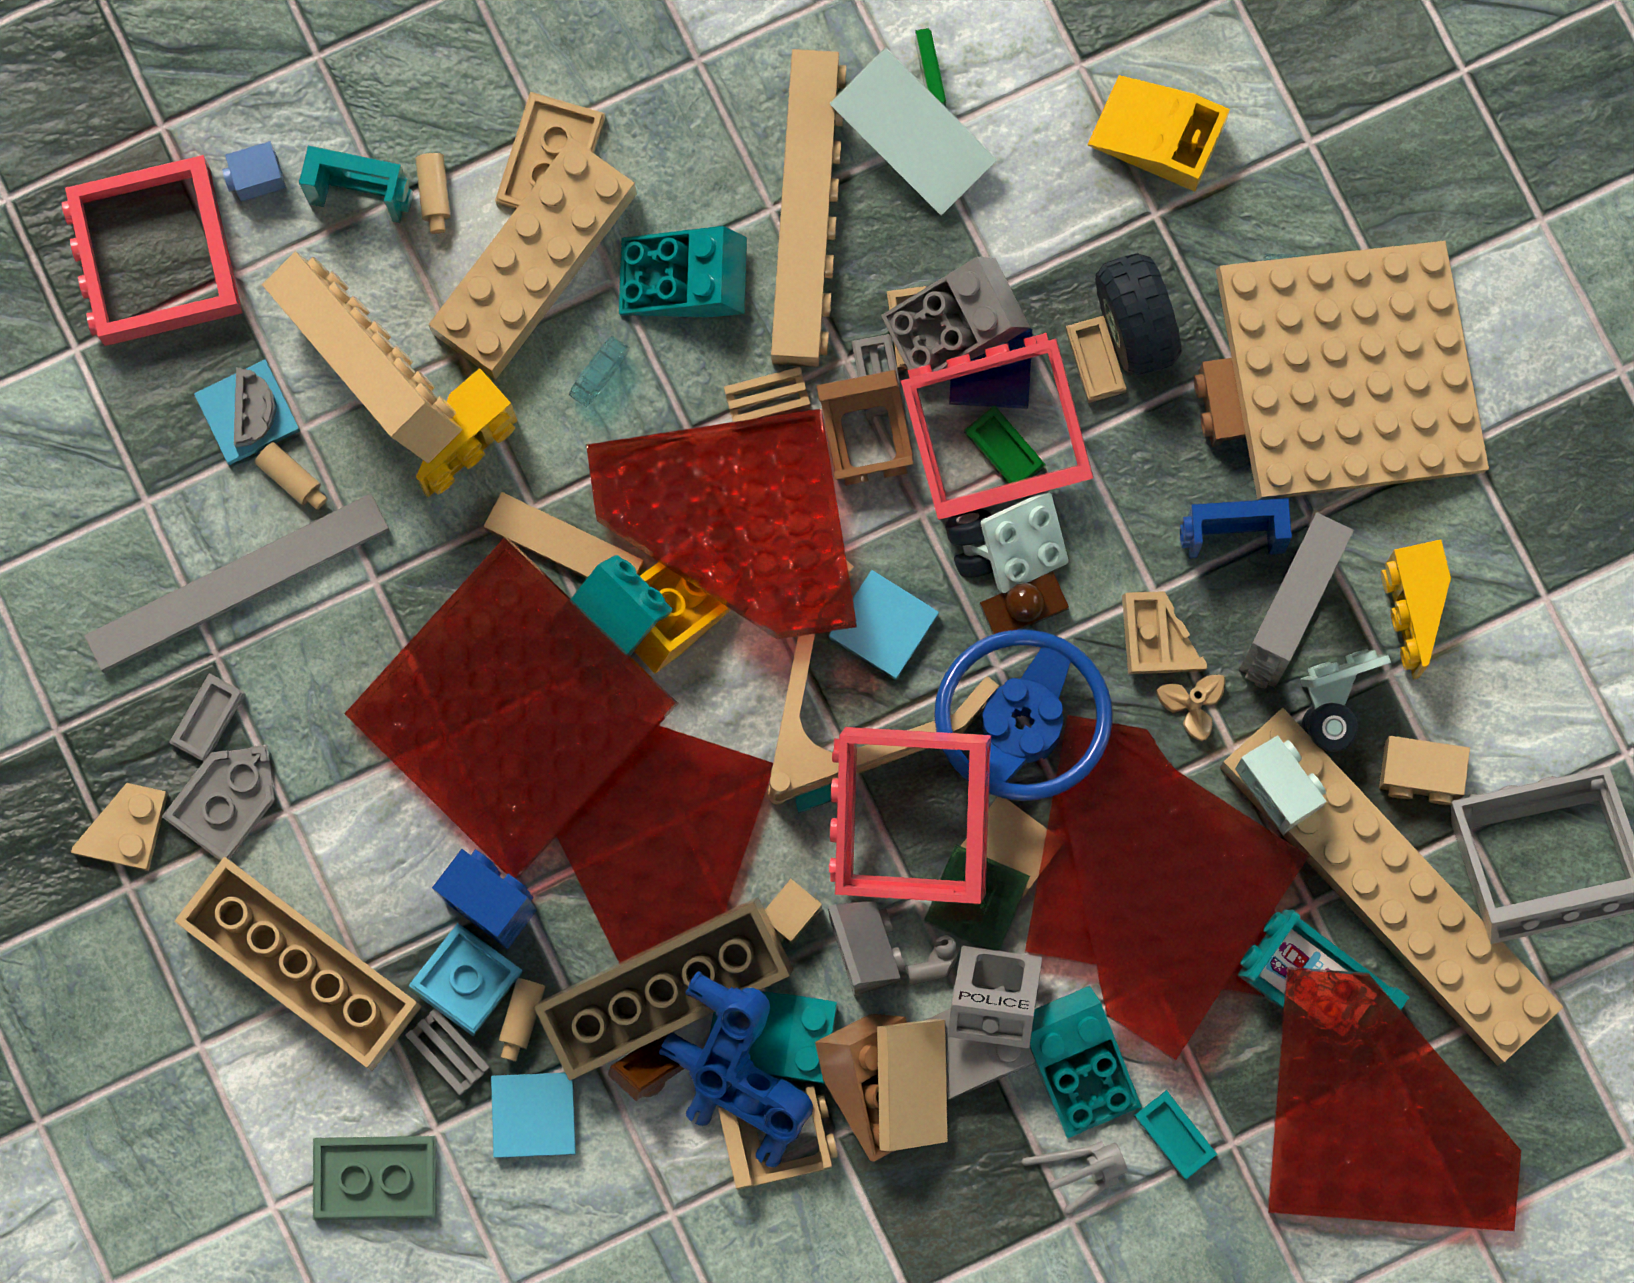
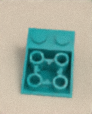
(683, 273)
(1081, 1062)

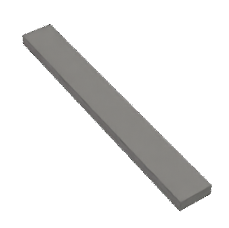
(236, 583)

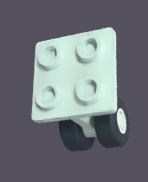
(1011, 544)
(1329, 720)

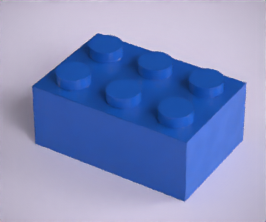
(484, 898)

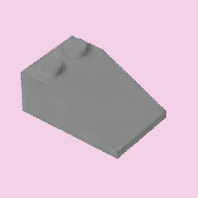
(864, 945)
(978, 1063)

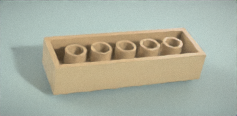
(533, 258)
(363, 356)
(298, 964)

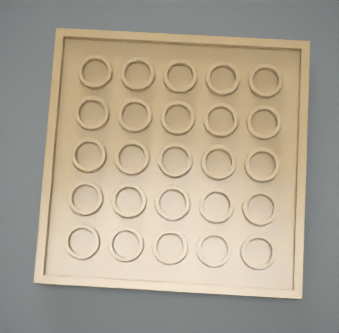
(1351, 370)

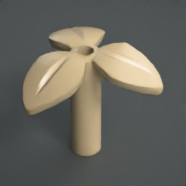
(1206, 692)

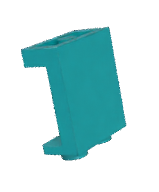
(621, 602)

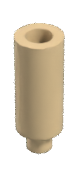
(433, 190)
(290, 476)
(520, 1017)

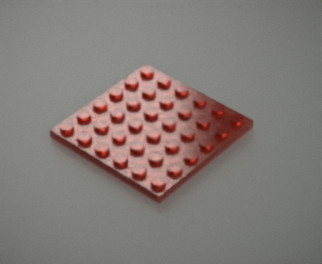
(511, 708)

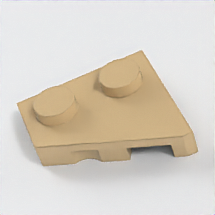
(1156, 636)
(125, 828)

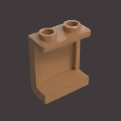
(1221, 401)

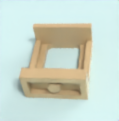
(743, 1143)

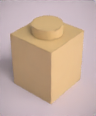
(792, 912)

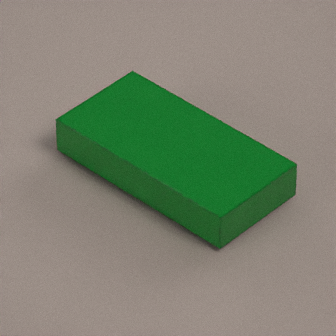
(929, 63)
(1004, 446)

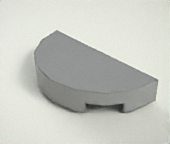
(253, 408)

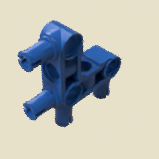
(727, 1075)

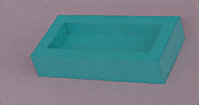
(1175, 1135)

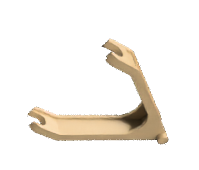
(804, 766)

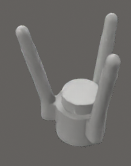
(1104, 1164)

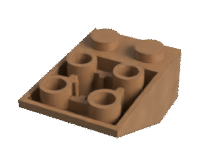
(851, 1074)

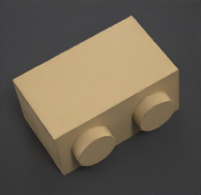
(1424, 769)

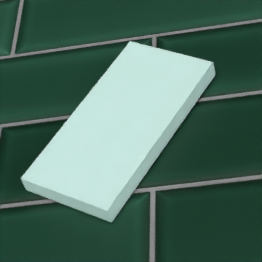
(913, 131)

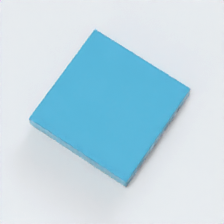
(219, 410)
(888, 625)
(465, 979)
(533, 1115)

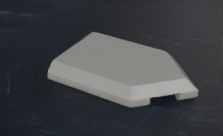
(224, 800)

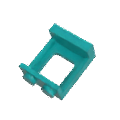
(356, 173)

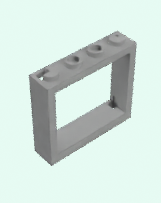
(1295, 601)
(1543, 796)

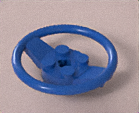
(1031, 696)

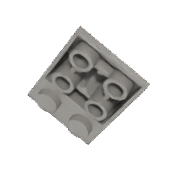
(956, 316)

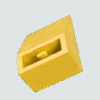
(1160, 130)
(483, 417)
(1419, 589)

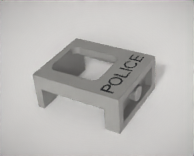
(994, 1014)

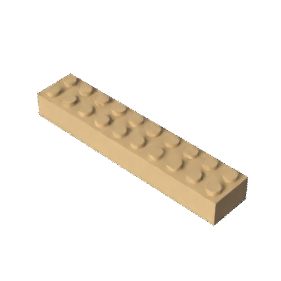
(1408, 904)

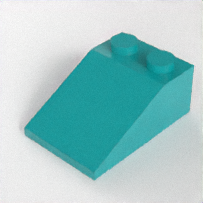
(789, 1037)

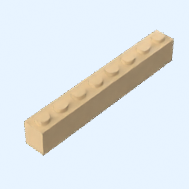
(806, 209)

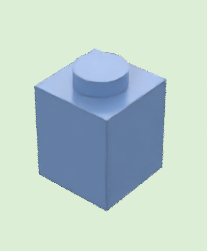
(253, 171)

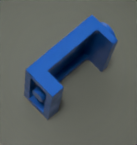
(1238, 518)

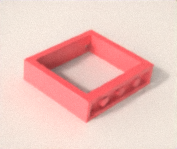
(168, 319)
(964, 366)
(843, 827)

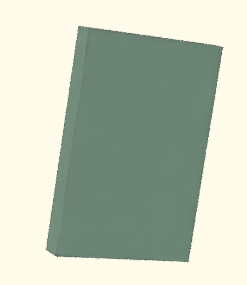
(374, 1178)

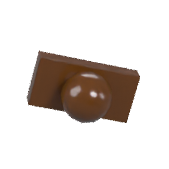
(1025, 604)
(644, 1070)

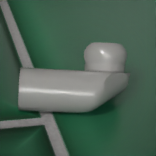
(938, 964)

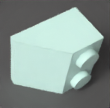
(1281, 783)

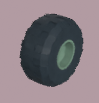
(1138, 314)

